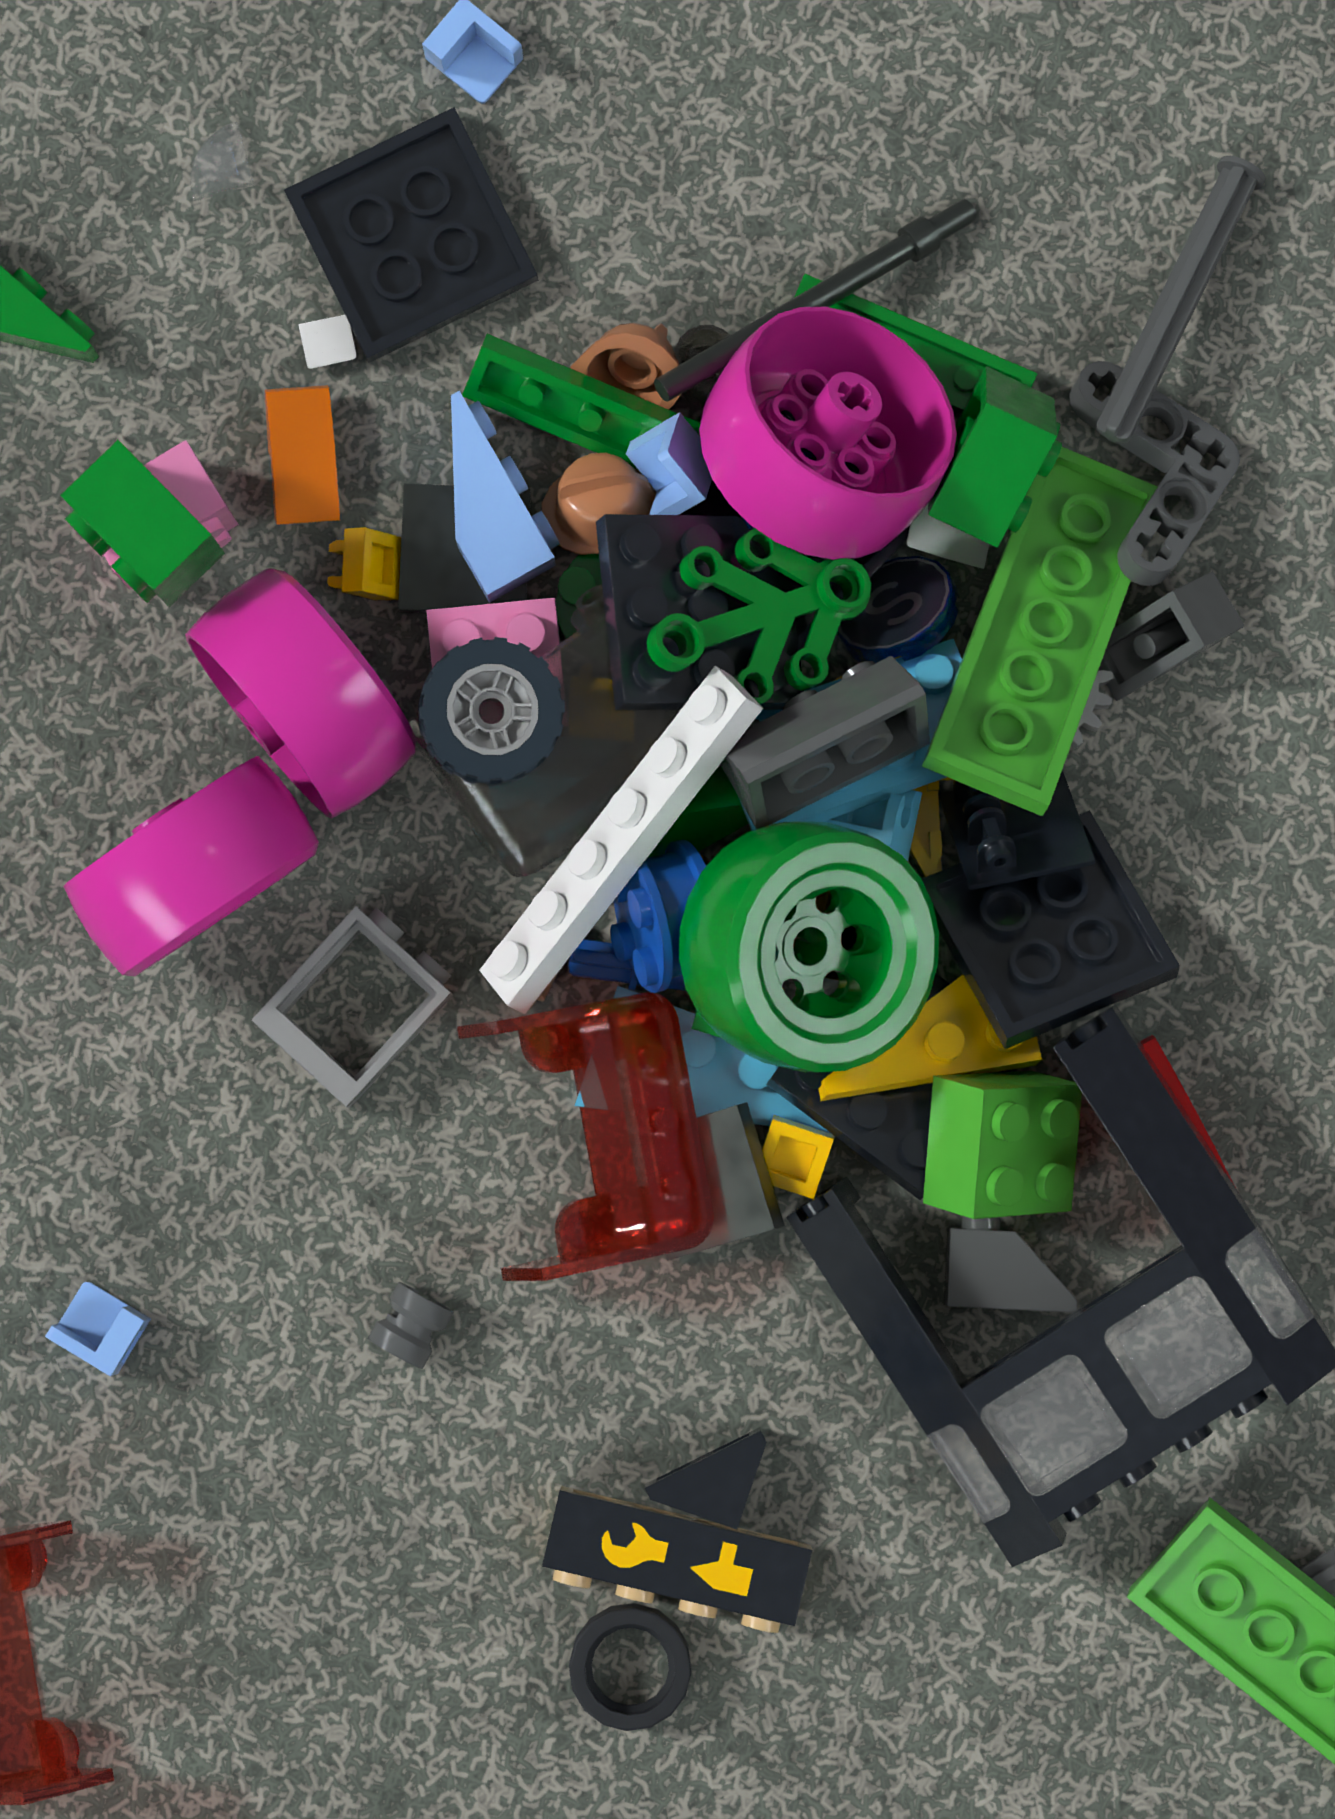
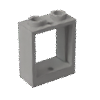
(306, 1051)

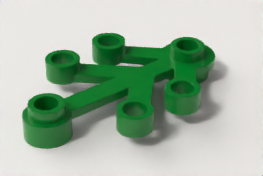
(767, 611)

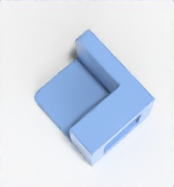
(472, 50)
(672, 464)
(99, 1329)

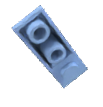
(491, 522)

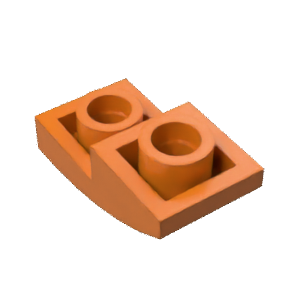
(302, 454)

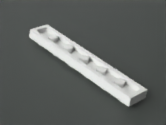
(620, 839)

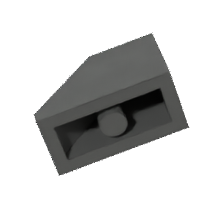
(1168, 634)
(999, 1271)

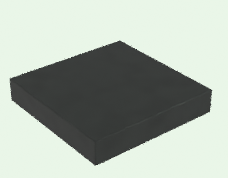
(430, 562)
(737, 1179)

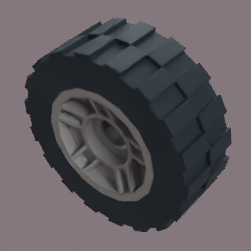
(493, 673)

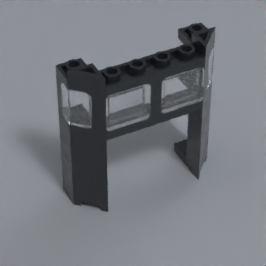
(1124, 1370)

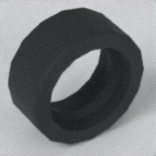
(636, 1715)

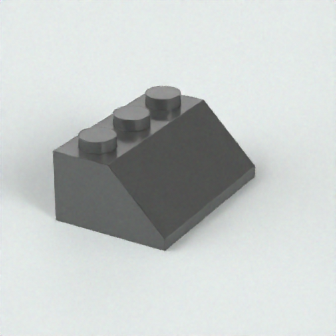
(828, 740)

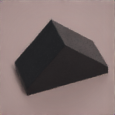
(714, 1483)

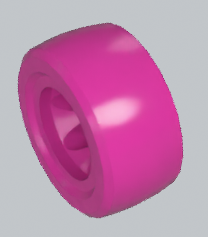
(853, 400)
(303, 691)
(191, 866)

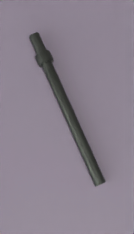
(913, 242)

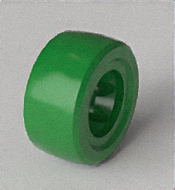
(763, 897)

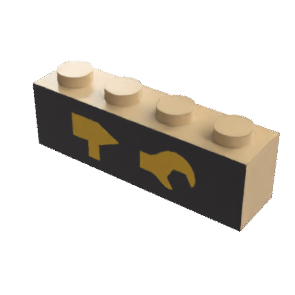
(678, 1558)

